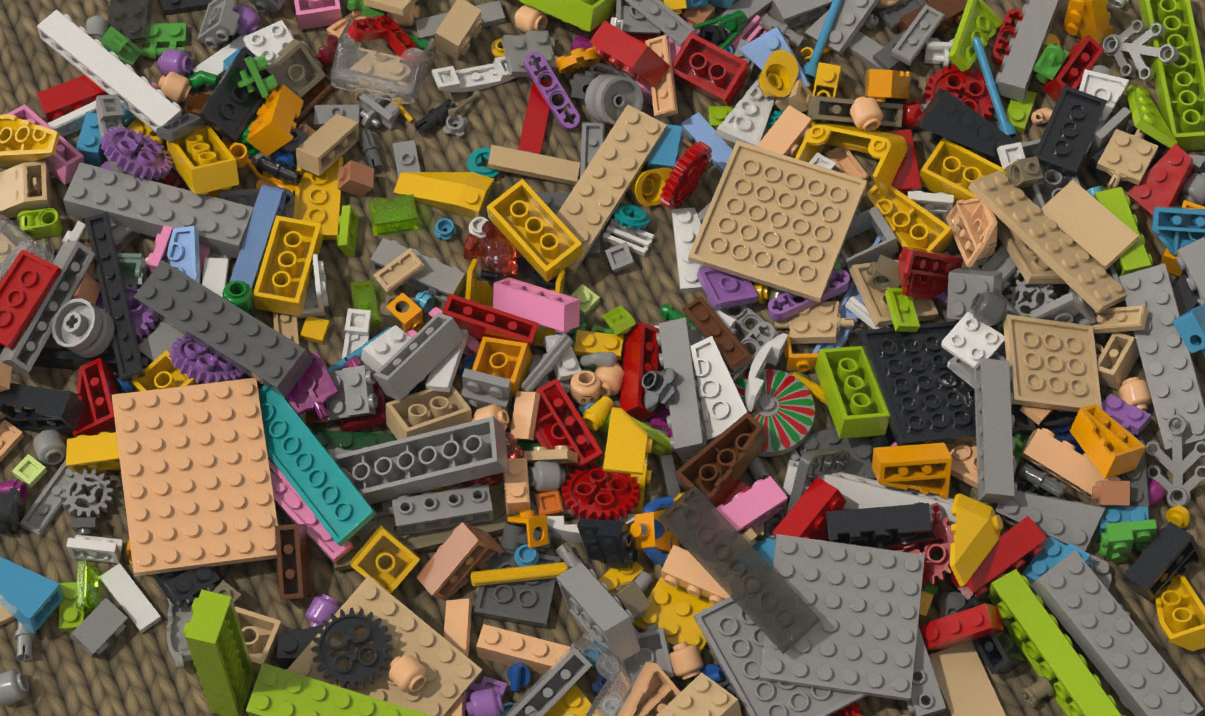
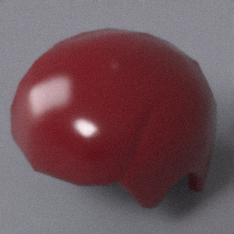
(327, 53)

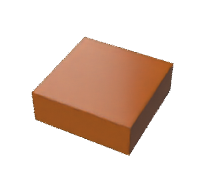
(549, 503)

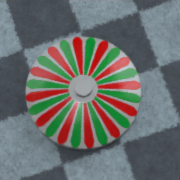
(782, 409)

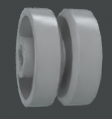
(610, 95)
(83, 328)

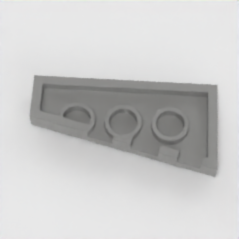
(1055, 517)

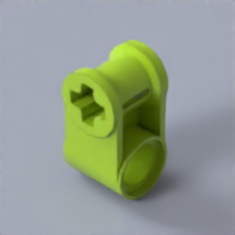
(37, 223)

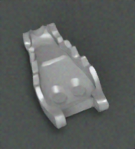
(174, 633)

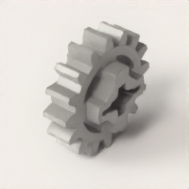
(1022, 295)
(94, 487)

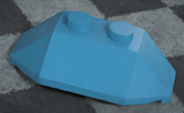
(1178, 226)

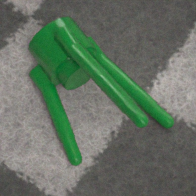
(733, 22)

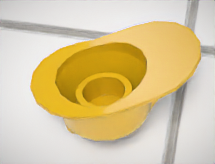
(778, 74)
(649, 184)

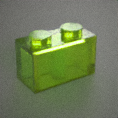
(393, 214)

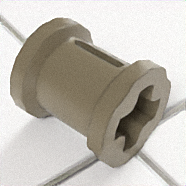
(1037, 691)

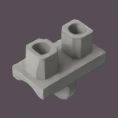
(375, 114)

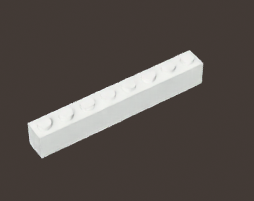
(107, 70)
(868, 493)

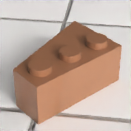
(456, 559)

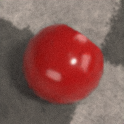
(911, 113)

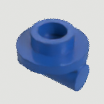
(714, 672)
(519, 676)

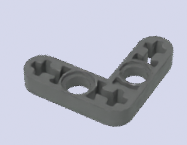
(814, 464)

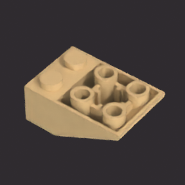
(25, 188)

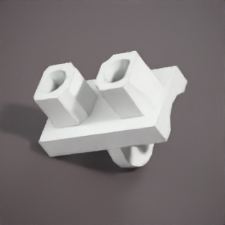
(938, 52)

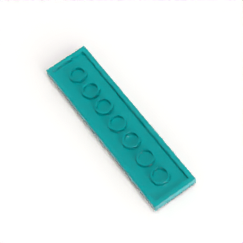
(312, 469)

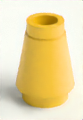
(597, 414)

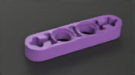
(548, 92)
(794, 308)

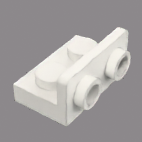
(95, 548)

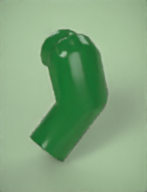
(202, 77)

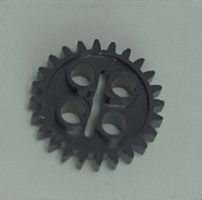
(346, 627)

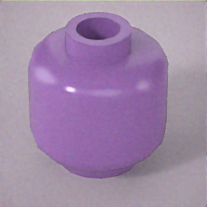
(247, 20)
(175, 61)
(321, 609)
(485, 703)

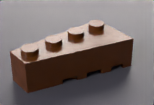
(723, 460)

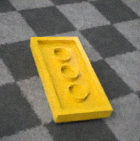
(320, 199)

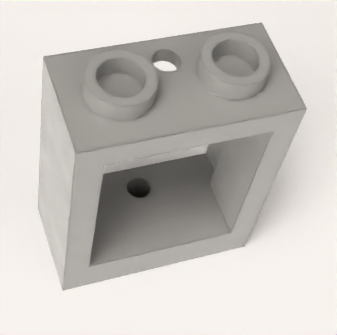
(861, 223)

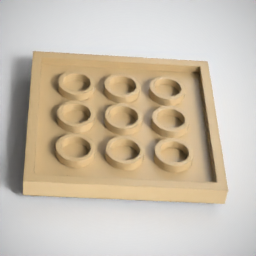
(1051, 363)

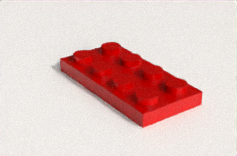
(22, 294)

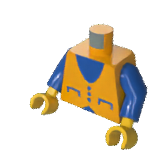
(651, 533)

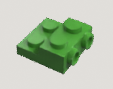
(1124, 537)

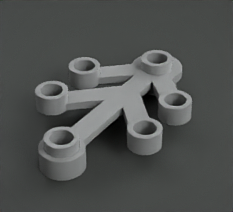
(1137, 49)
(1176, 465)

